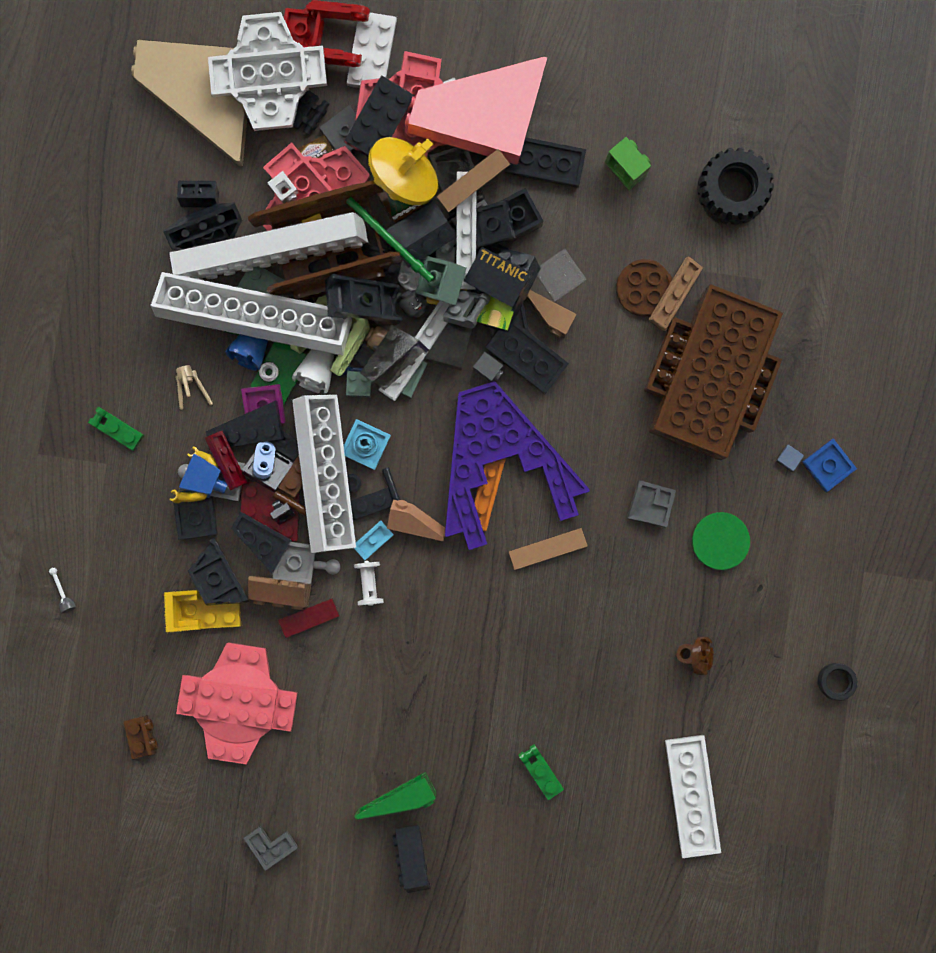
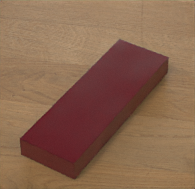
(226, 460)
(308, 618)

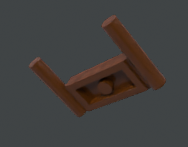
(290, 487)

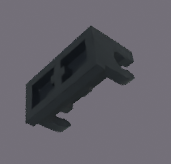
(197, 193)

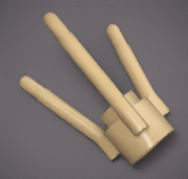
(185, 376)

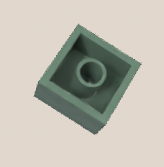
(446, 281)

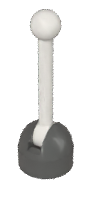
(66, 604)

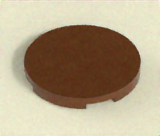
(642, 286)

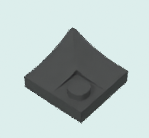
(651, 504)

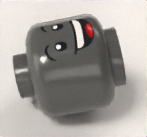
(412, 303)

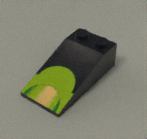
(498, 314)

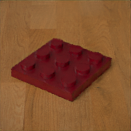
(257, 503)

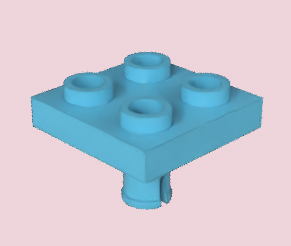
(366, 444)

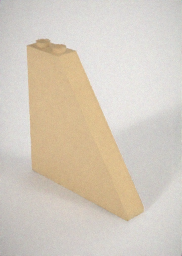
(181, 81)

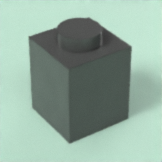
(488, 367)

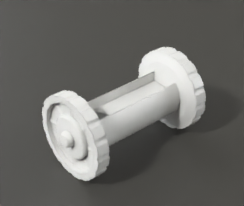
(368, 583)

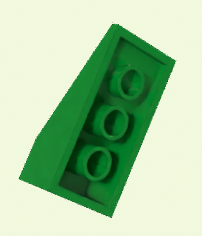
(408, 796)

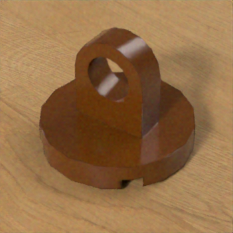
(701, 655)

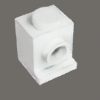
(280, 182)

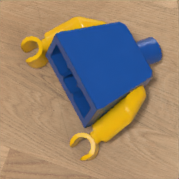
(199, 479)

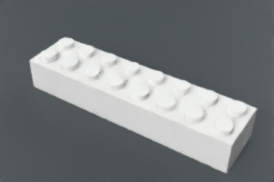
(324, 473)

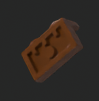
(140, 736)

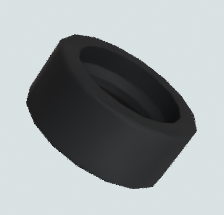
(822, 678)

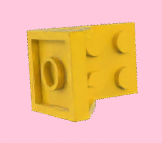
(189, 612)

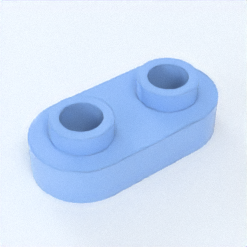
(263, 458)

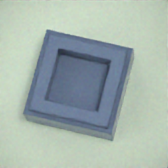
(790, 457)

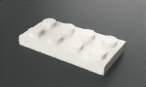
(374, 43)

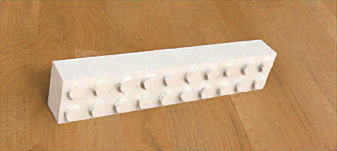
(270, 247)
(249, 313)

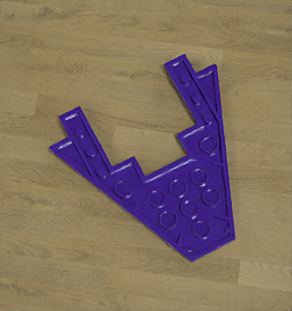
(490, 430)

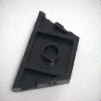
(215, 578)

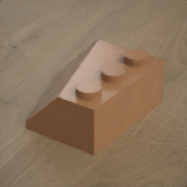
(278, 592)

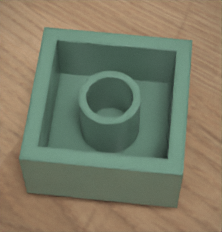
(357, 385)

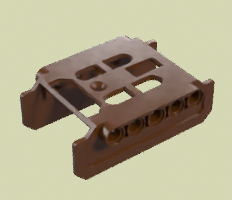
(332, 203)

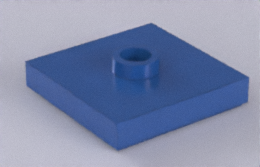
(829, 465)

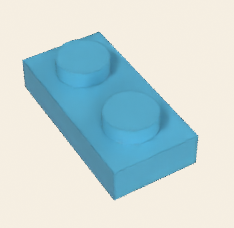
(373, 540)

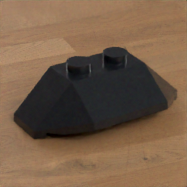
(204, 227)

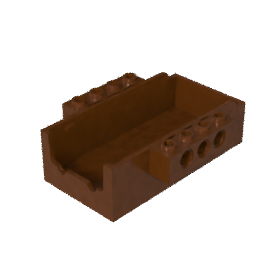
(714, 372)

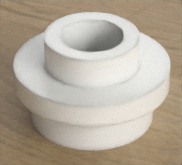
(262, 372)

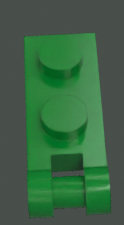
(116, 429)
(541, 772)

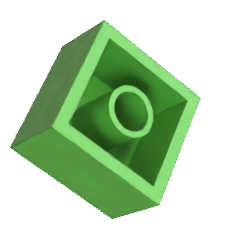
(628, 163)

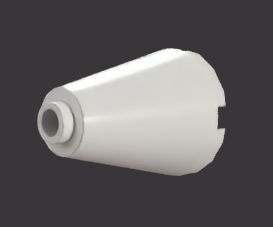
(315, 371)

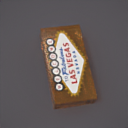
(316, 148)

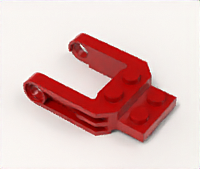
(308, 24)

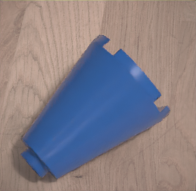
(247, 351)

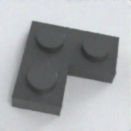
(269, 852)

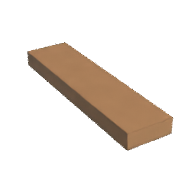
(473, 180)
(675, 293)
(547, 548)

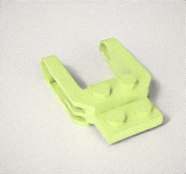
(359, 330)

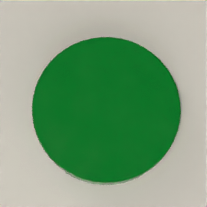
(721, 540)

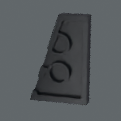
(262, 540)

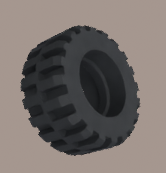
(752, 169)

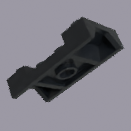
(346, 299)

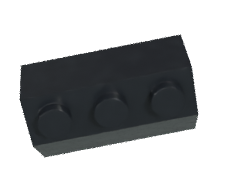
(422, 231)

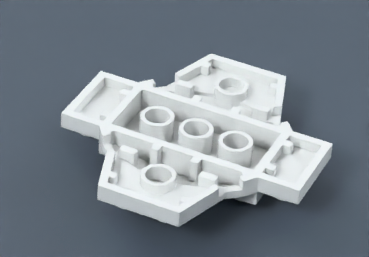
(267, 71)

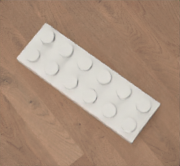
(692, 796)

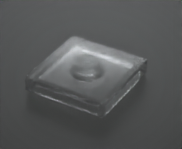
(560, 275)

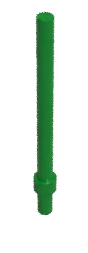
(416, 265)

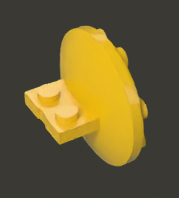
(403, 170)

